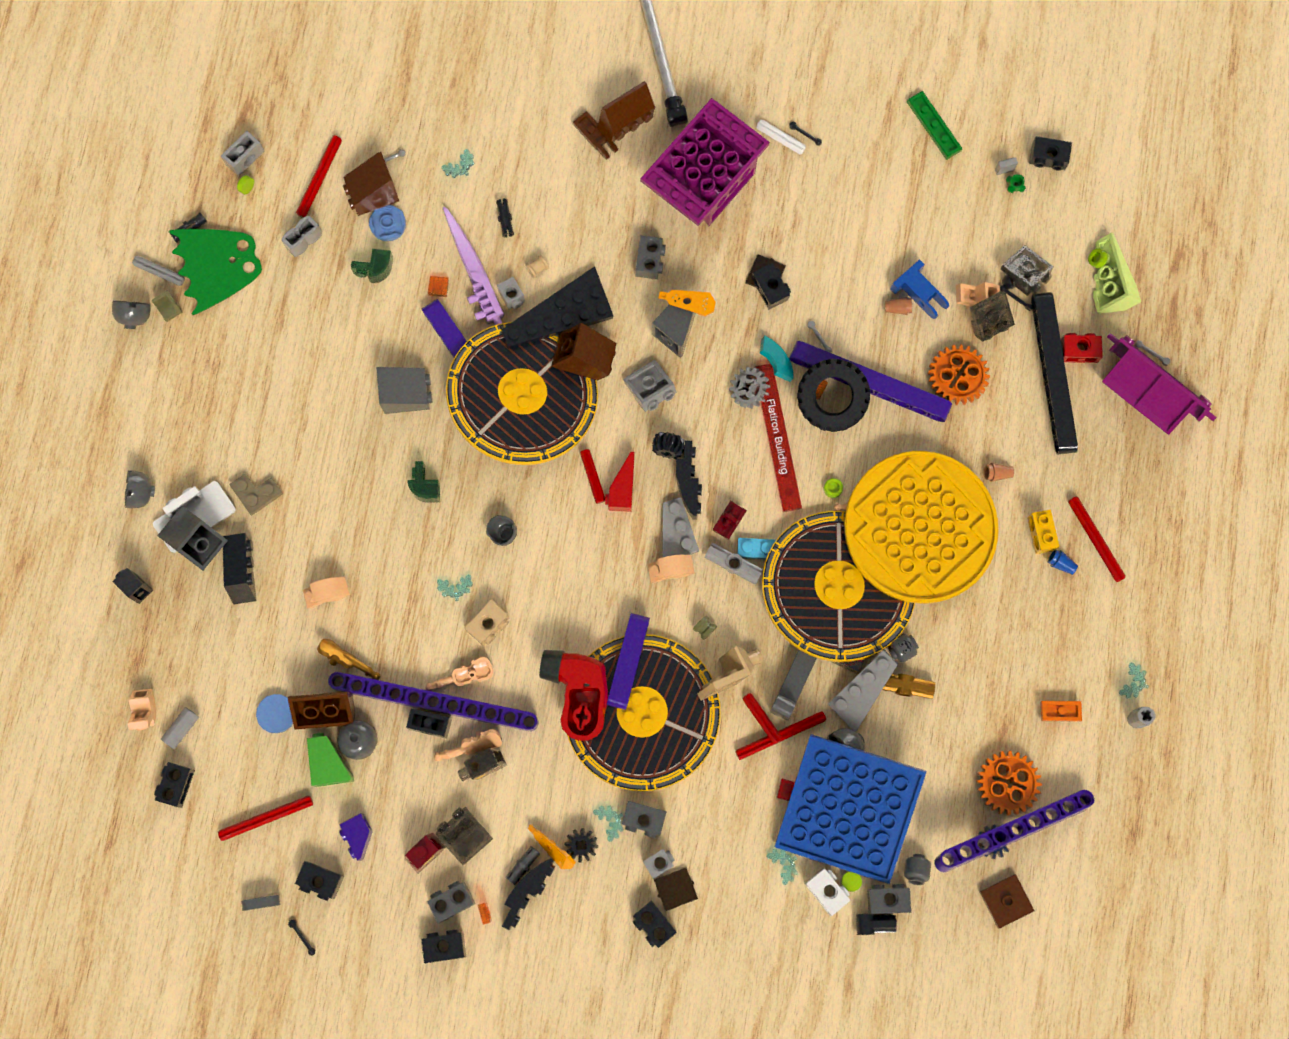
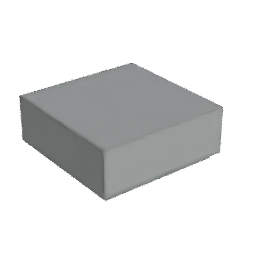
(1006, 166)

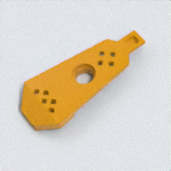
(697, 299)
(560, 857)

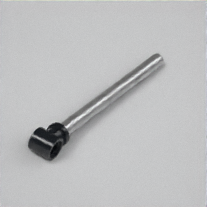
(675, 111)

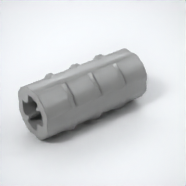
(1141, 717)
(179, 728)

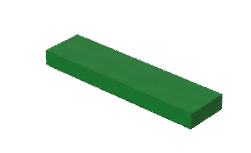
(934, 125)

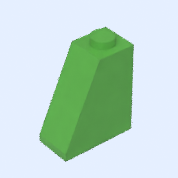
(326, 762)

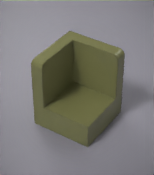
(167, 306)

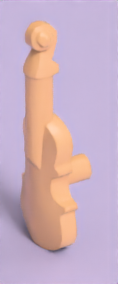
(479, 670)
(468, 746)

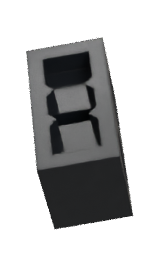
(180, 786)
(658, 921)

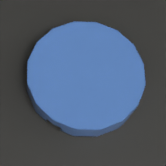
(387, 223)
(274, 714)

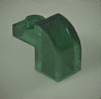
(377, 269)
(422, 489)

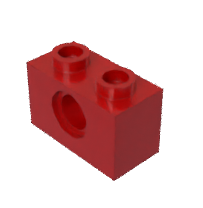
(1093, 348)

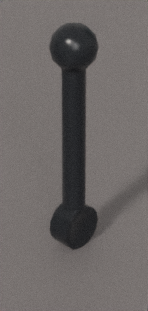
(793, 126)
(1028, 306)
(292, 923)

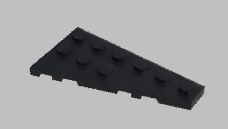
(574, 304)

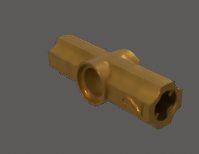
(910, 686)

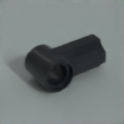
(870, 924)

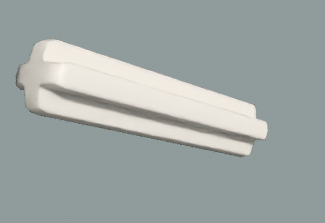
(781, 137)

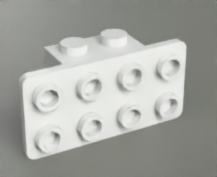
(208, 504)

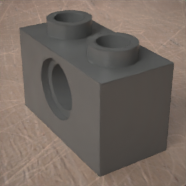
(655, 815)
(901, 901)

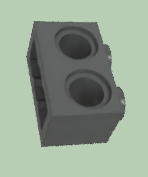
(647, 257)
(453, 907)

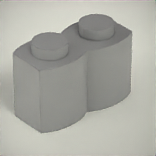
(299, 238)

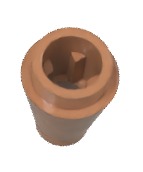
(899, 306)
(998, 472)

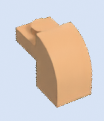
(971, 295)
(671, 567)
(326, 591)
(142, 709)

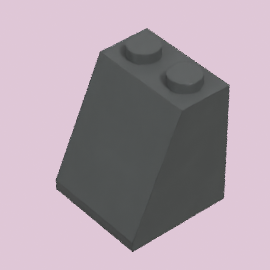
(673, 327)
(403, 389)
(192, 538)

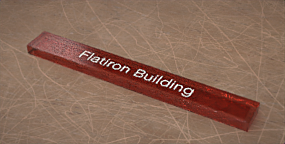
(779, 444)

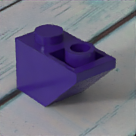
(358, 834)

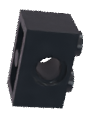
(1060, 149)
(770, 296)
(132, 585)
(428, 723)
(330, 885)
(431, 949)

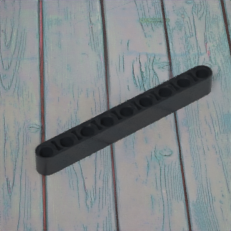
(1054, 373)

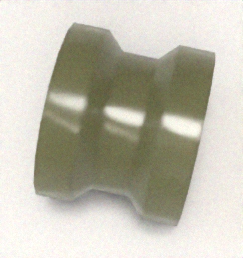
(704, 627)

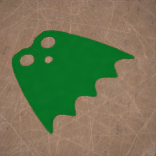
(209, 267)

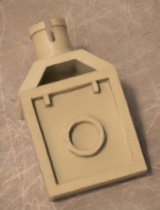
(737, 667)

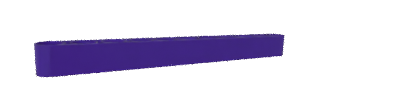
(425, 696)

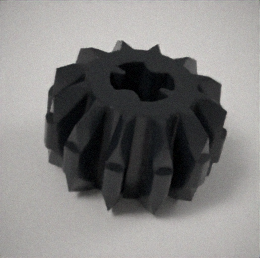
(668, 445)
(580, 838)

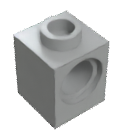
(508, 286)
(649, 863)

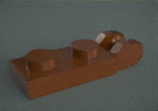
(588, 128)

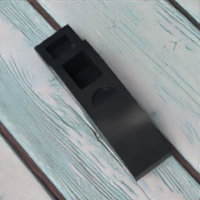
(688, 487)
(530, 884)

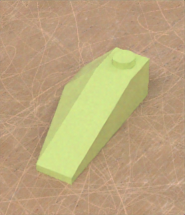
(1114, 281)

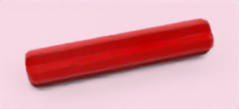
(592, 476)
(762, 718)

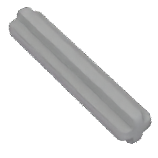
(158, 270)

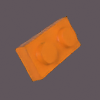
(1061, 711)

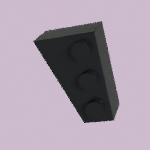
(238, 569)

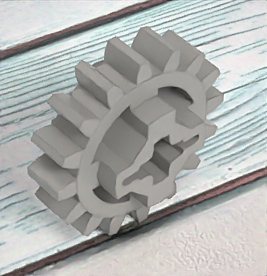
(743, 389)

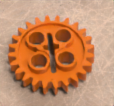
(944, 365)
(1004, 800)

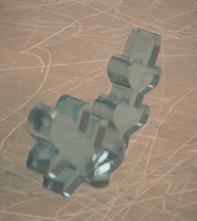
(466, 163)
(443, 586)
(1139, 676)
(616, 825)
(790, 868)

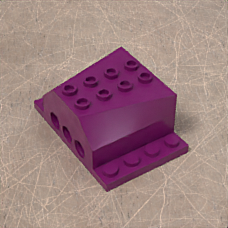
(706, 164)

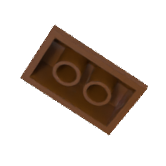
(626, 113)
(322, 710)

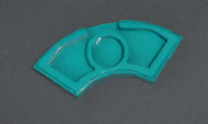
(778, 359)

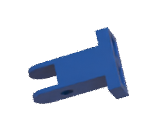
(919, 289)

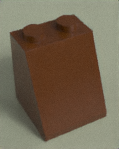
(370, 186)
(584, 352)

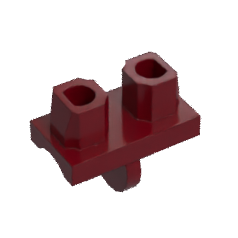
(729, 520)

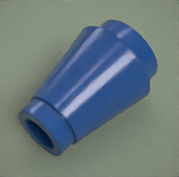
(1062, 562)

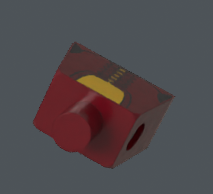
(424, 852)

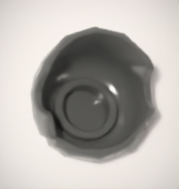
(501, 530)

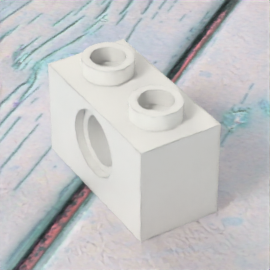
(817, 885)

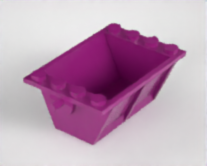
(1152, 388)

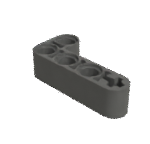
(793, 685)

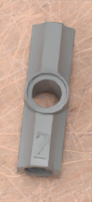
(745, 569)

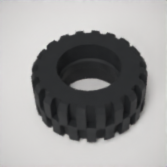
(833, 421)

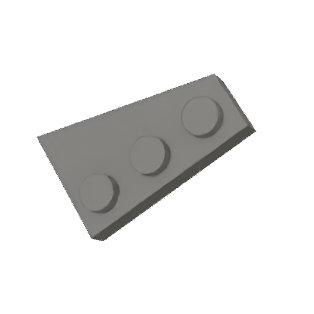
(677, 531)

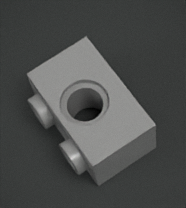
(242, 153)

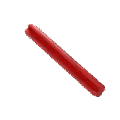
(319, 176)
(1097, 539)
(786, 733)
(265, 818)

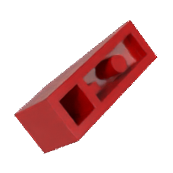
(621, 489)

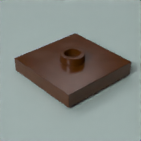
(1007, 901)

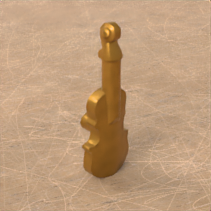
(337, 655)

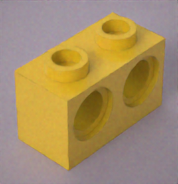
(1043, 531)

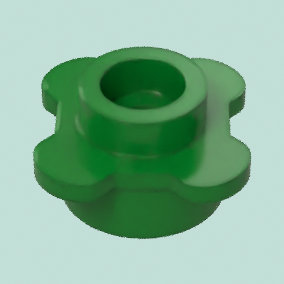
(1019, 179)

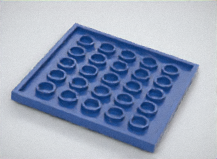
(850, 808)

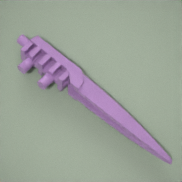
(481, 286)

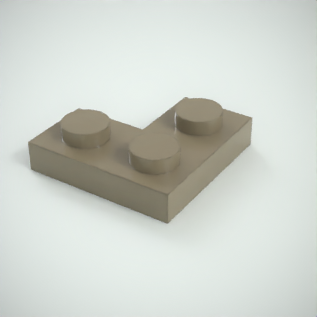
(255, 498)

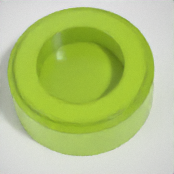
(245, 184)
(1098, 258)
(833, 488)
(851, 881)

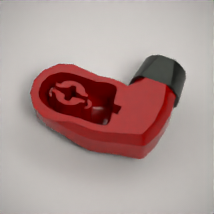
(584, 691)

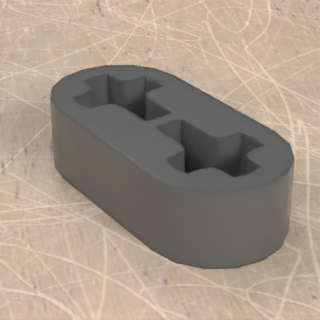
(262, 902)

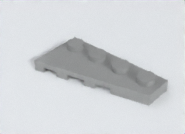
(860, 694)

